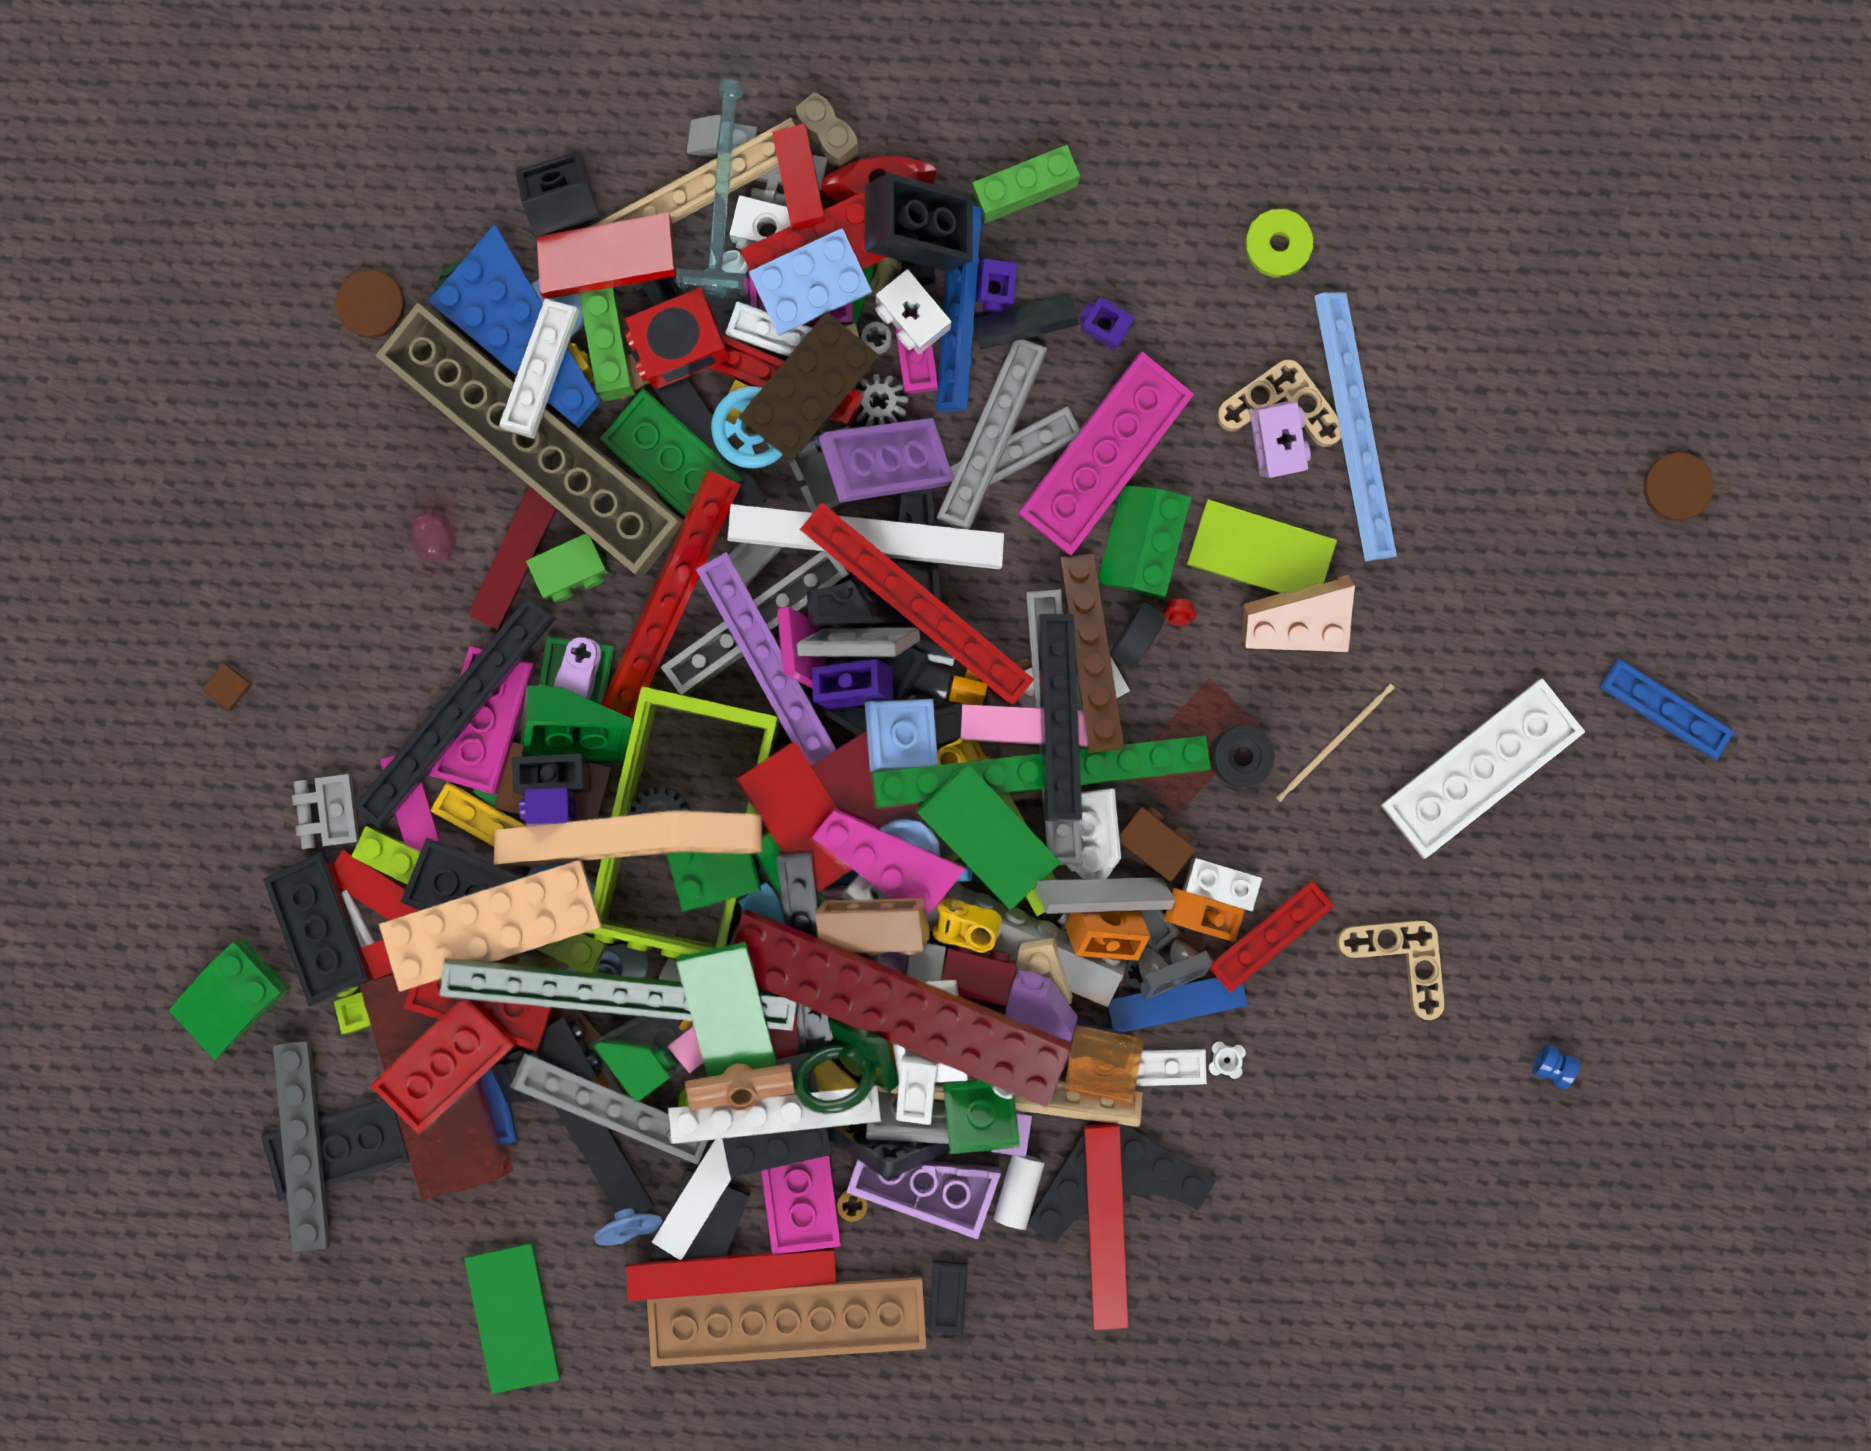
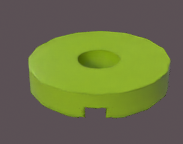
(1282, 223)

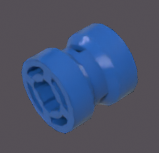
(1555, 1066)

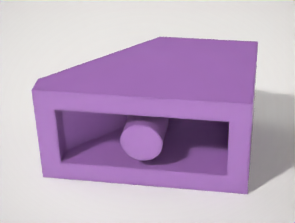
(1040, 1005)

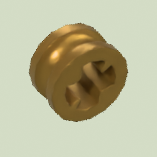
(860, 1212)

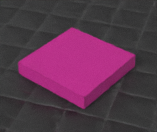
(792, 629)

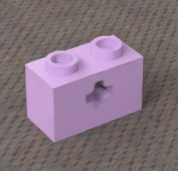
(1268, 425)

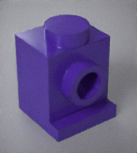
(1001, 273)
(1119, 321)

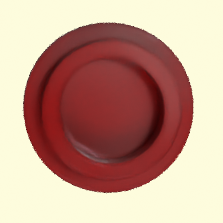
(1179, 612)

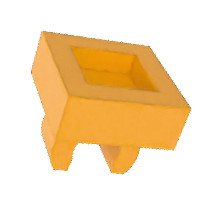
(968, 690)

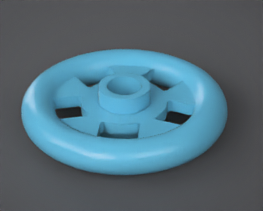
(723, 430)

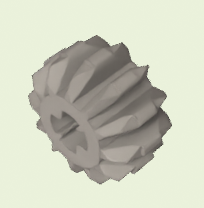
(881, 391)

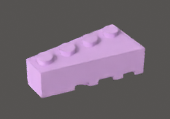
(936, 1192)

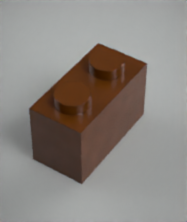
(1155, 843)

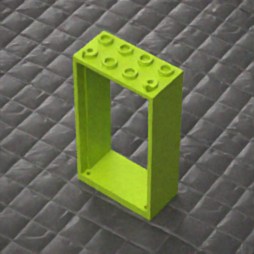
(648, 700)

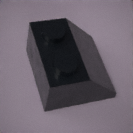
(557, 194)

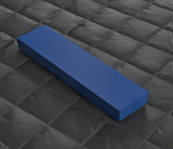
(1666, 709)
(1179, 1003)

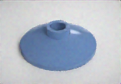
(627, 1226)

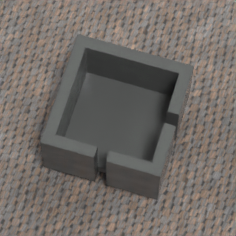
(812, 470)

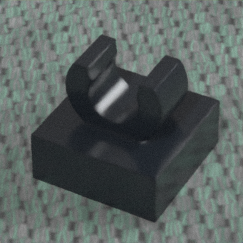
(658, 291)

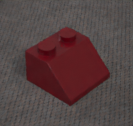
(980, 974)

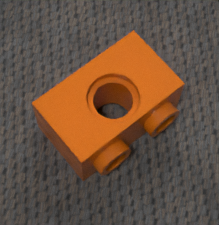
(1108, 934)

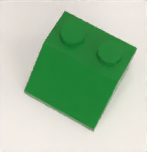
(712, 877)
(637, 1064)

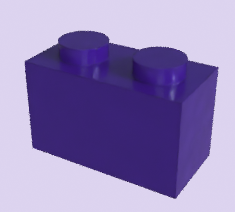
(852, 683)
(548, 806)

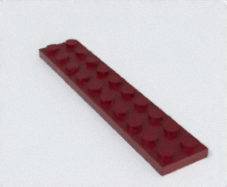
(903, 1009)

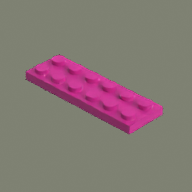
(1105, 453)

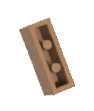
(875, 925)

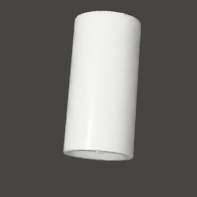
(1018, 1191)

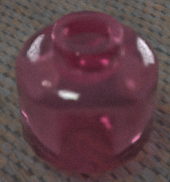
(431, 536)

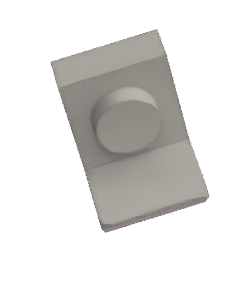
(705, 136)

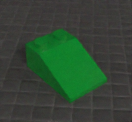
(567, 723)
(228, 998)

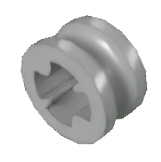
(882, 329)

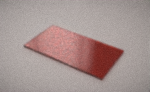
(1206, 715)

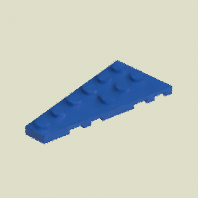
(499, 311)

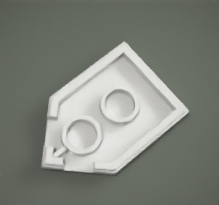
(1098, 835)

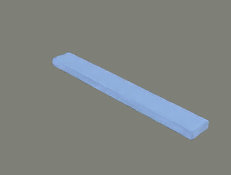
(1355, 426)

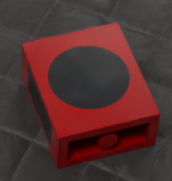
(676, 339)

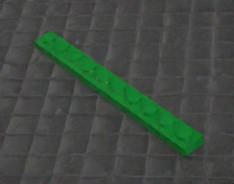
(1026, 772)

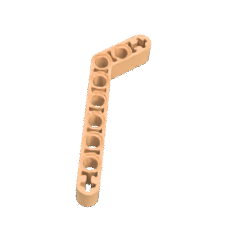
(628, 837)

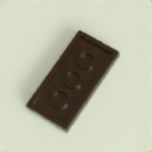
(809, 387)

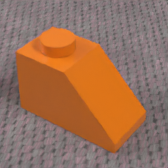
(1205, 915)

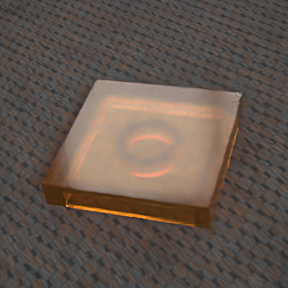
(1104, 1063)

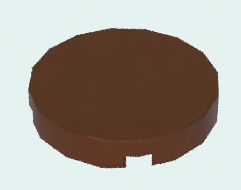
(370, 303)
(1678, 486)

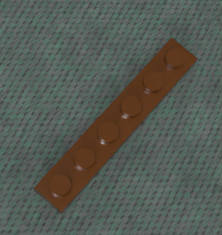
(1092, 654)

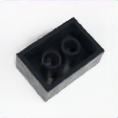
(918, 222)

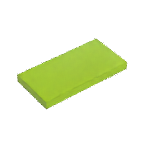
(1259, 550)

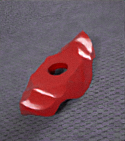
(854, 176)

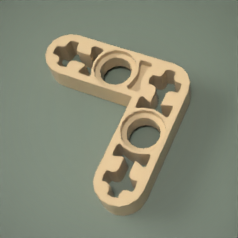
(1290, 392)
(1414, 954)

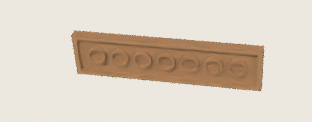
(788, 1322)

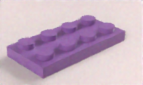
(886, 459)

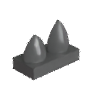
(1160, 977)

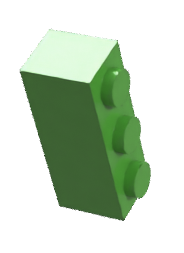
(1025, 184)
(607, 344)

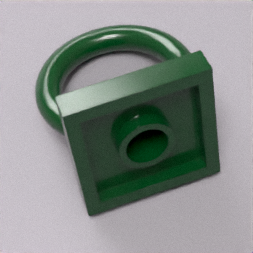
(861, 1054)

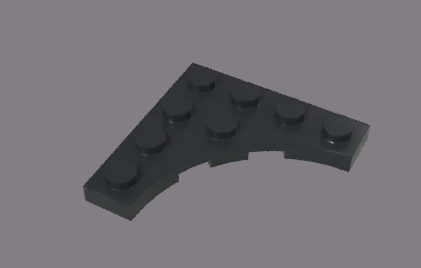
(859, 605)
(1145, 1171)

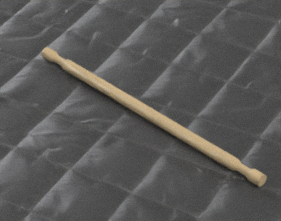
(1335, 742)

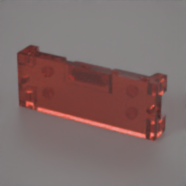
(462, 1142)

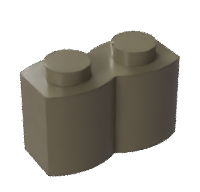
(832, 134)

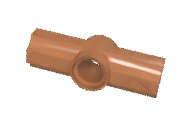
(739, 1087)

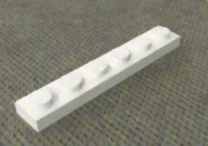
(767, 1116)

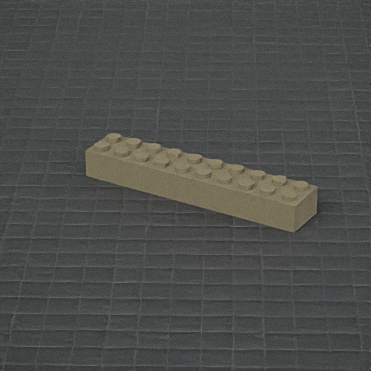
(554, 463)

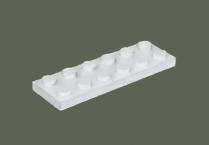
(1482, 768)

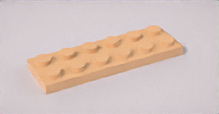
(491, 924)

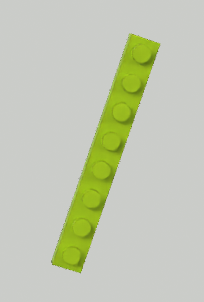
(399, 860)

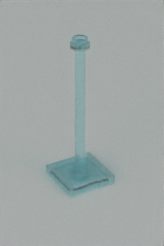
(714, 280)

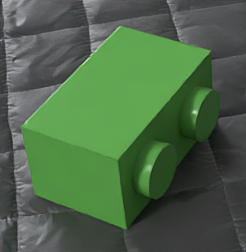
(568, 568)

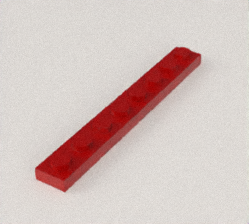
(671, 593)
(916, 604)

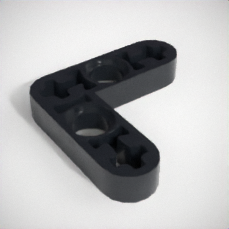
(884, 1156)

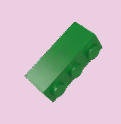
(1144, 541)

